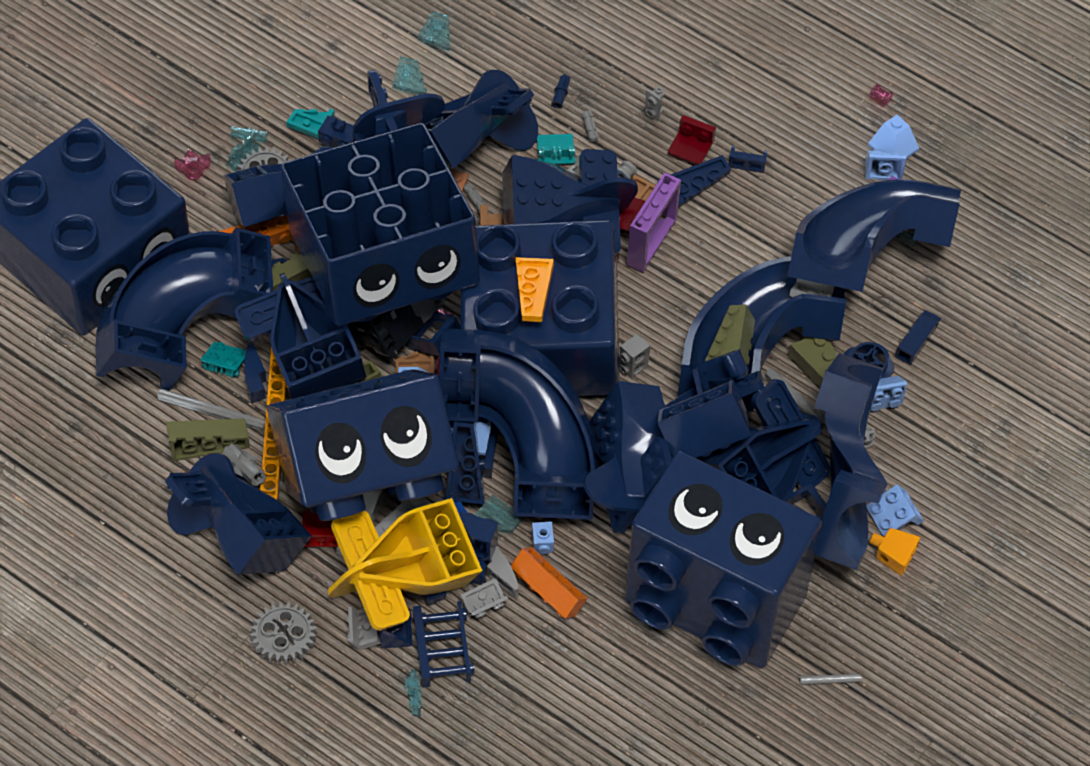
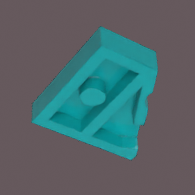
(308, 120)

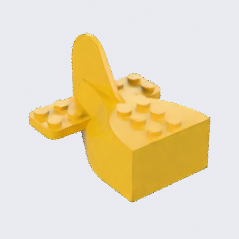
(418, 553)

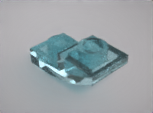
(414, 692)

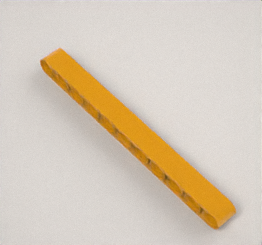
(272, 463)

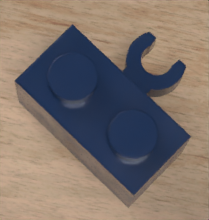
(335, 132)

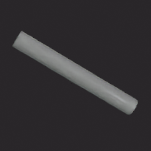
(830, 679)

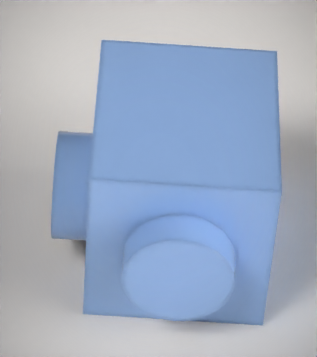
(543, 537)

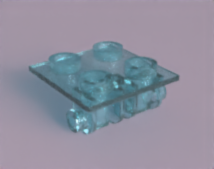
(240, 150)

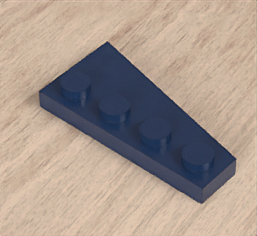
(700, 177)

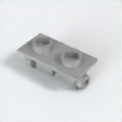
(653, 103)

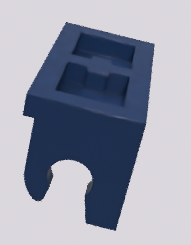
(747, 161)

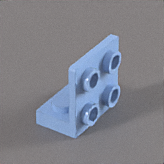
(894, 510)

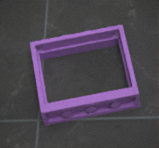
(647, 239)

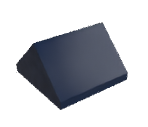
(397, 636)

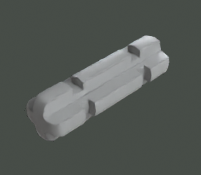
(590, 126)
(474, 196)

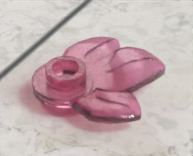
(192, 162)

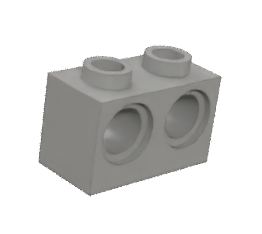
(634, 356)

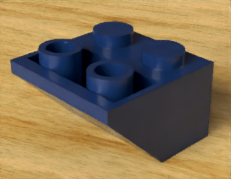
(482, 534)

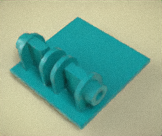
(556, 148)
(223, 357)

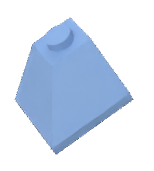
(895, 137)
(883, 164)

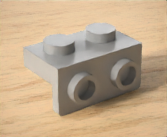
(809, 287)
(482, 598)
(360, 630)

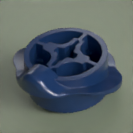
(871, 350)

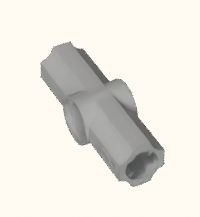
(245, 464)

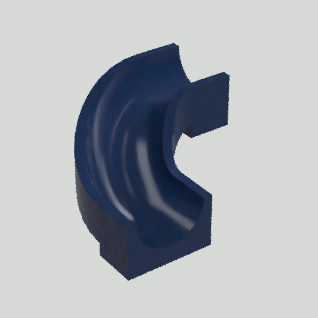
(850, 230)
(172, 290)
(766, 294)
(533, 409)
(855, 479)

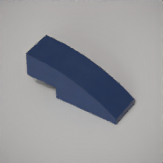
(254, 374)

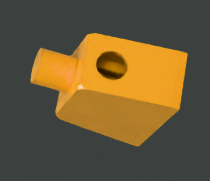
(895, 548)

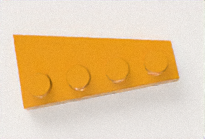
(534, 284)

